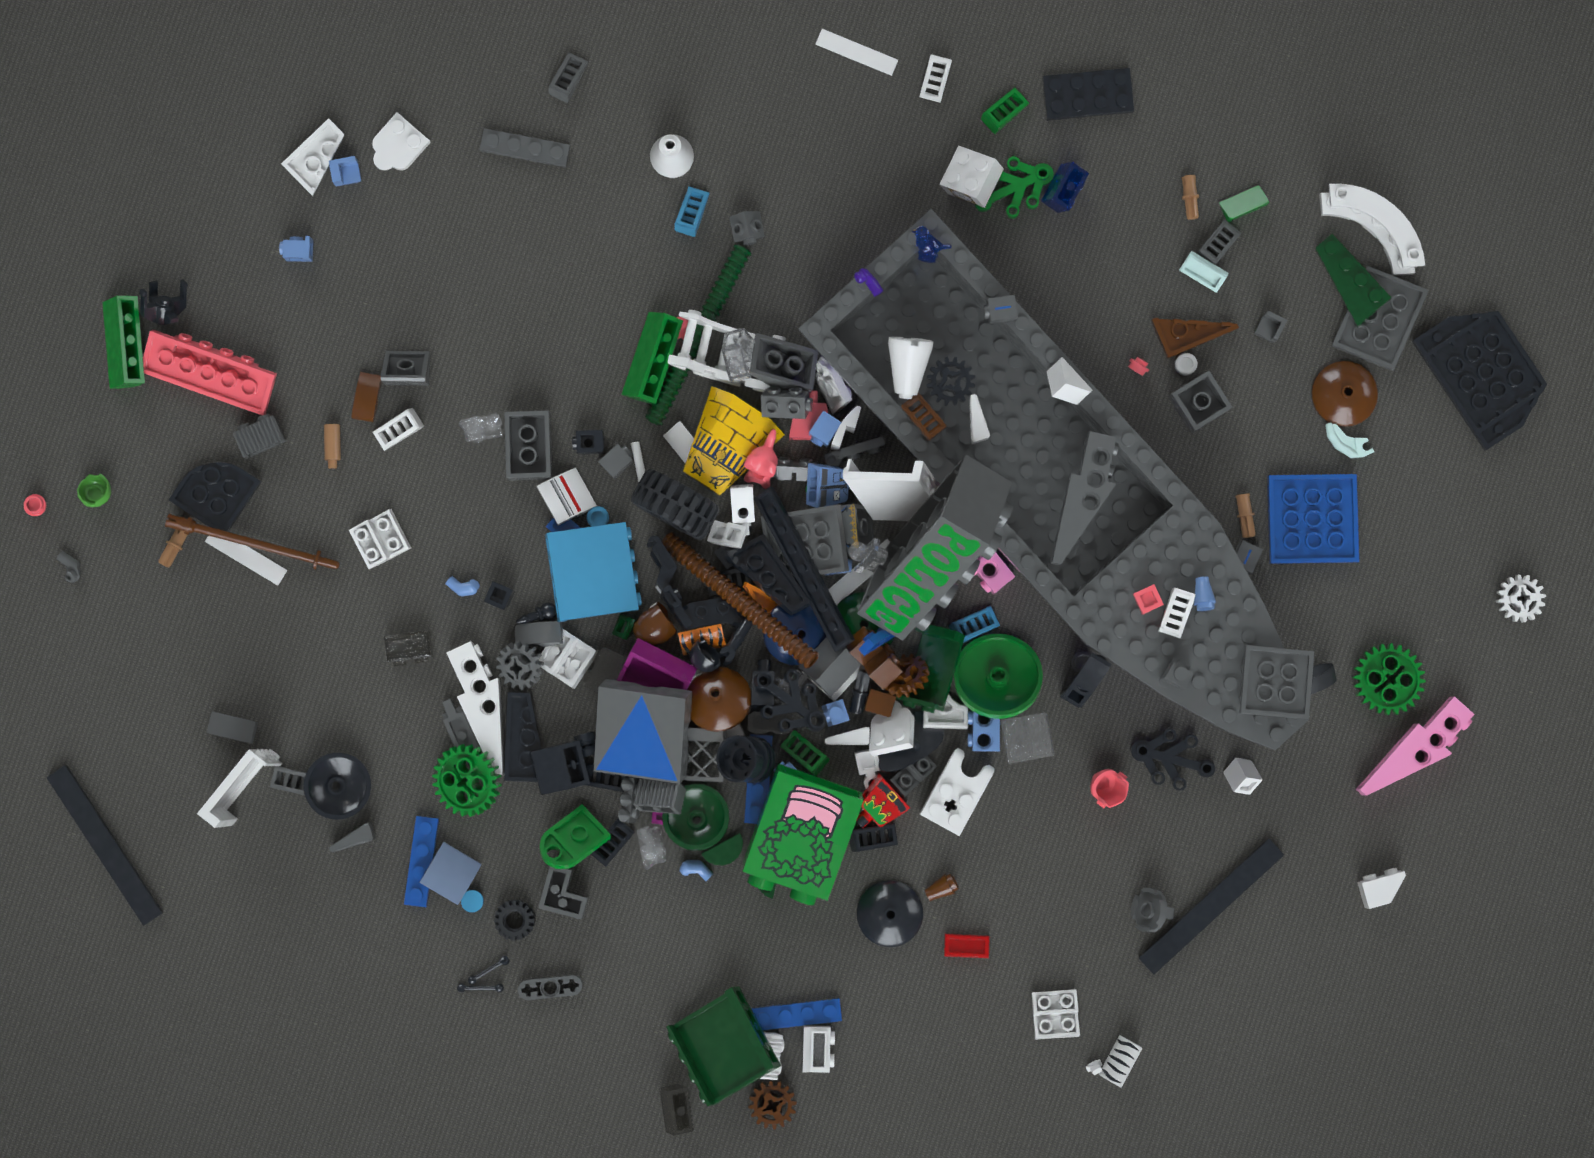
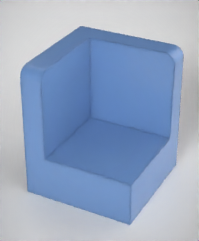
(345, 171)

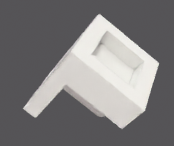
(1242, 776)

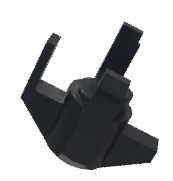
(162, 309)

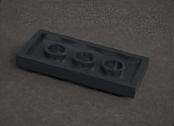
(1088, 94)

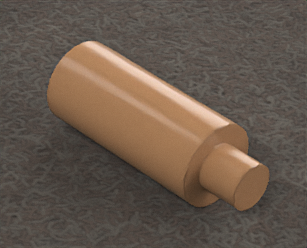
(332, 448)

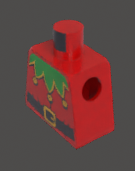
(881, 803)

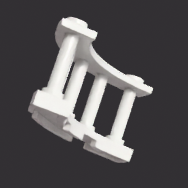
(1381, 220)
(699, 365)

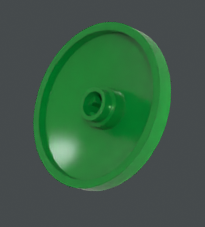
(998, 676)

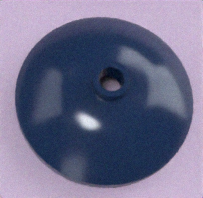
(803, 620)

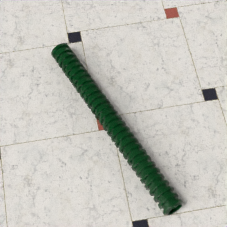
(710, 311)

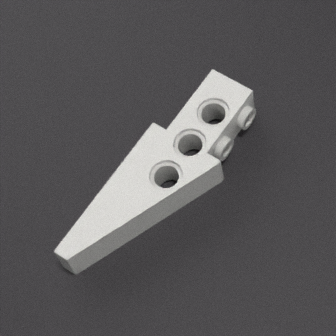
(485, 725)

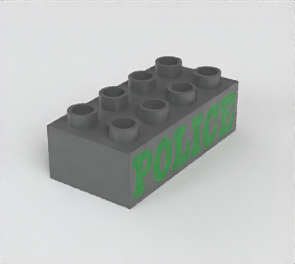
(938, 549)

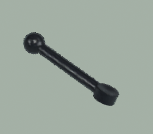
(504, 960)
(462, 987)

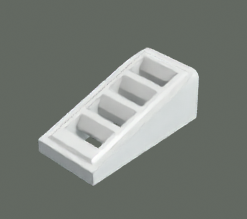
(947, 62)
(415, 421)
(978, 425)
(1187, 607)
(853, 737)

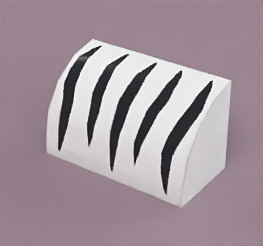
(1120, 1061)

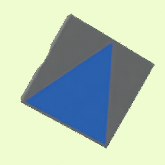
(642, 731)

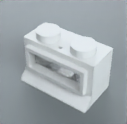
(817, 1048)

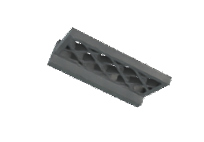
(698, 734)

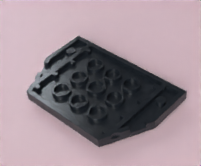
(1483, 373)

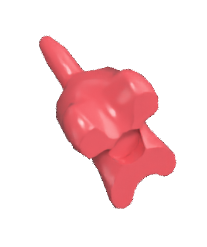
(762, 462)

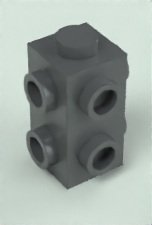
(786, 403)

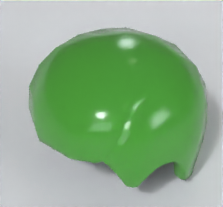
(94, 490)

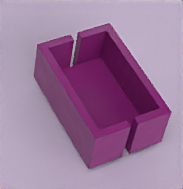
(655, 668)

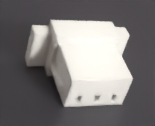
(1094, 1067)

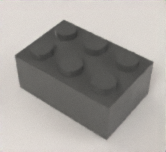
(528, 445)

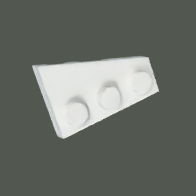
(312, 157)

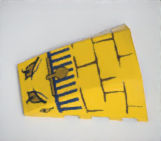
(725, 439)

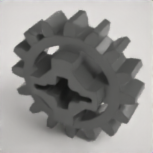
(521, 663)

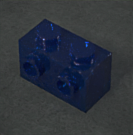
(1065, 187)

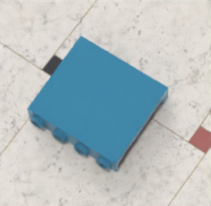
(592, 571)

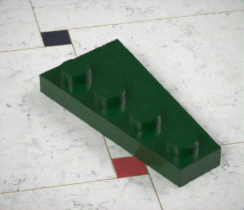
(1355, 285)

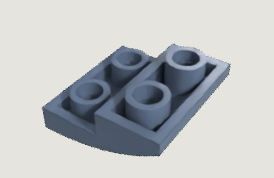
(450, 873)

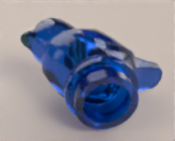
(928, 245)

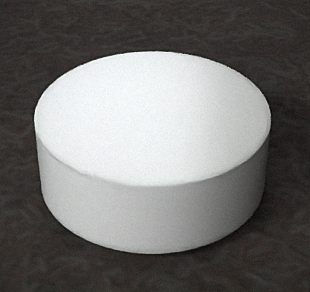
(1185, 364)

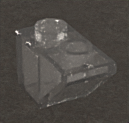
(737, 354)

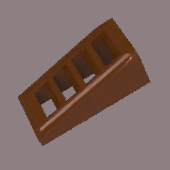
(917, 421)

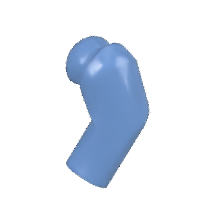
(463, 589)
(695, 866)

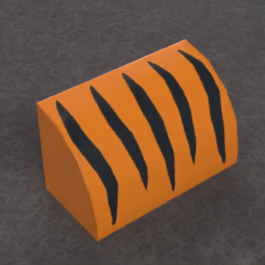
(713, 635)

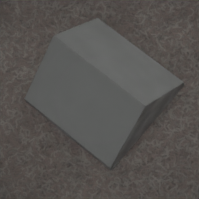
(406, 368)
(831, 667)

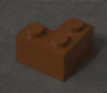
(880, 664)

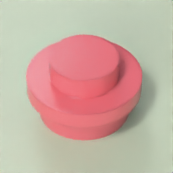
(1139, 366)
(35, 505)

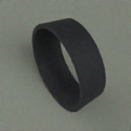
(1323, 677)

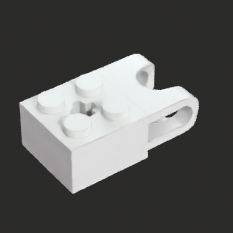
(956, 786)

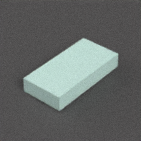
(1203, 271)

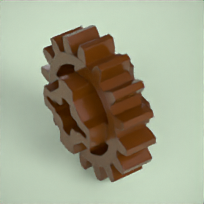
(913, 676)
(782, 1099)

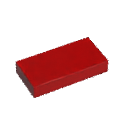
(966, 946)

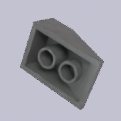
(783, 363)

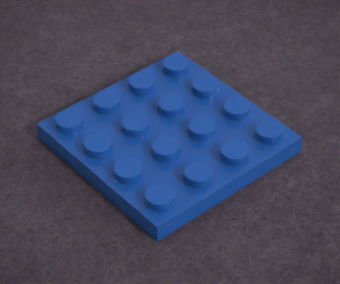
(1313, 518)

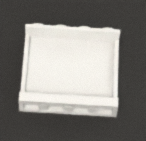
(891, 494)
(216, 807)

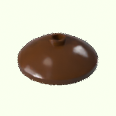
(1331, 400)
(727, 708)

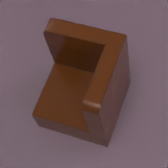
(880, 703)

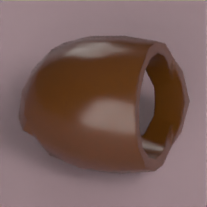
(654, 625)

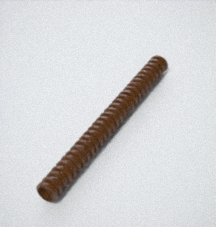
(739, 600)

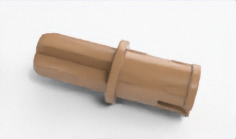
(1190, 196)
(1245, 515)
(172, 548)

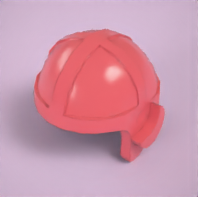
(1109, 787)

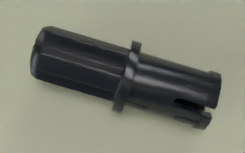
(860, 692)

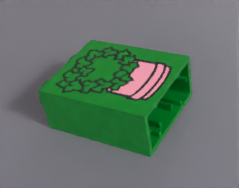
(801, 834)

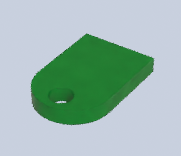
(573, 838)

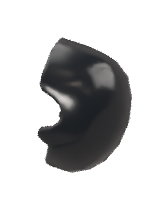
(704, 656)

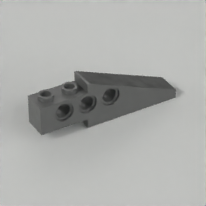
(1075, 514)

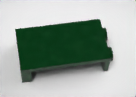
(941, 653)

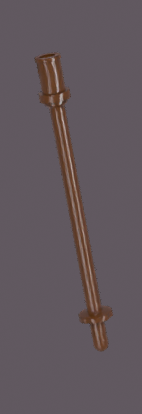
(190, 526)

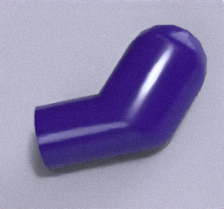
(864, 275)

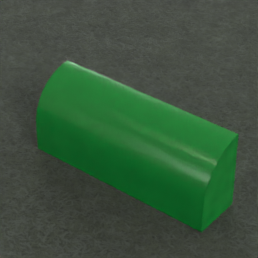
(123, 342)
(651, 357)

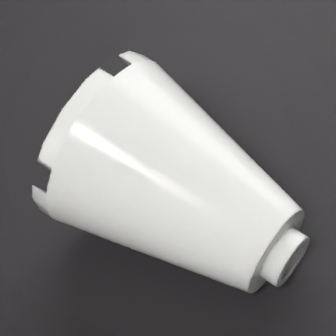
(671, 156)
(908, 364)

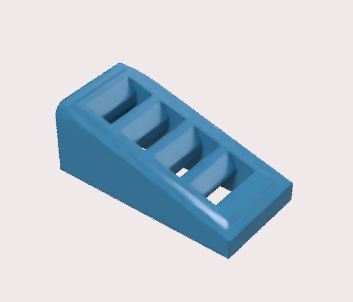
(687, 224)
(968, 635)

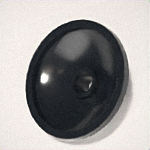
(353, 789)
(878, 901)

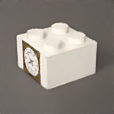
(971, 176)

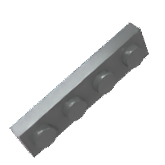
(525, 147)

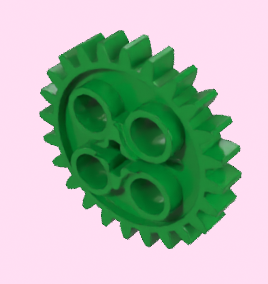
(1401, 694)
(479, 768)

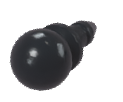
(546, 611)

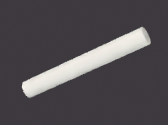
(638, 460)

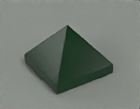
(624, 627)

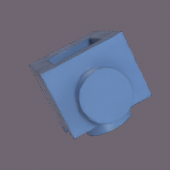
(297, 249)
(835, 712)

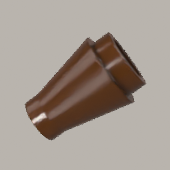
(942, 887)

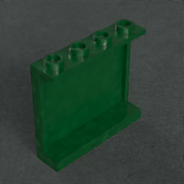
(723, 1047)

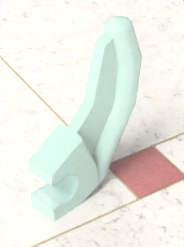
(1347, 445)

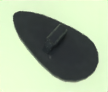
(924, 743)

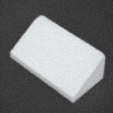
(680, 440)

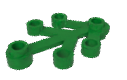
(1018, 186)

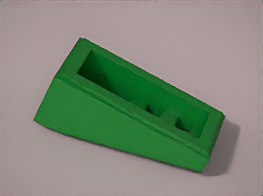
(994, 120)
(818, 766)

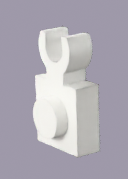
(867, 765)

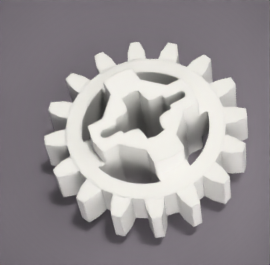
(1520, 606)

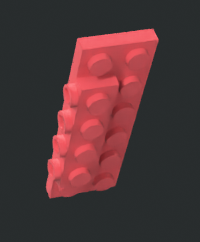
(209, 370)

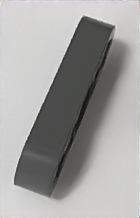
(533, 983)

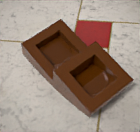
(366, 397)

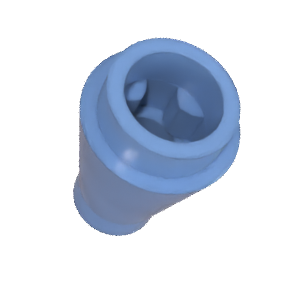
(1204, 596)

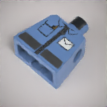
(825, 485)

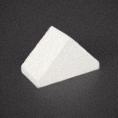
(1066, 383)

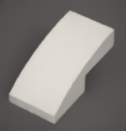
(727, 534)

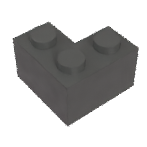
(558, 898)

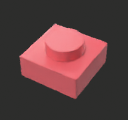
(1148, 599)

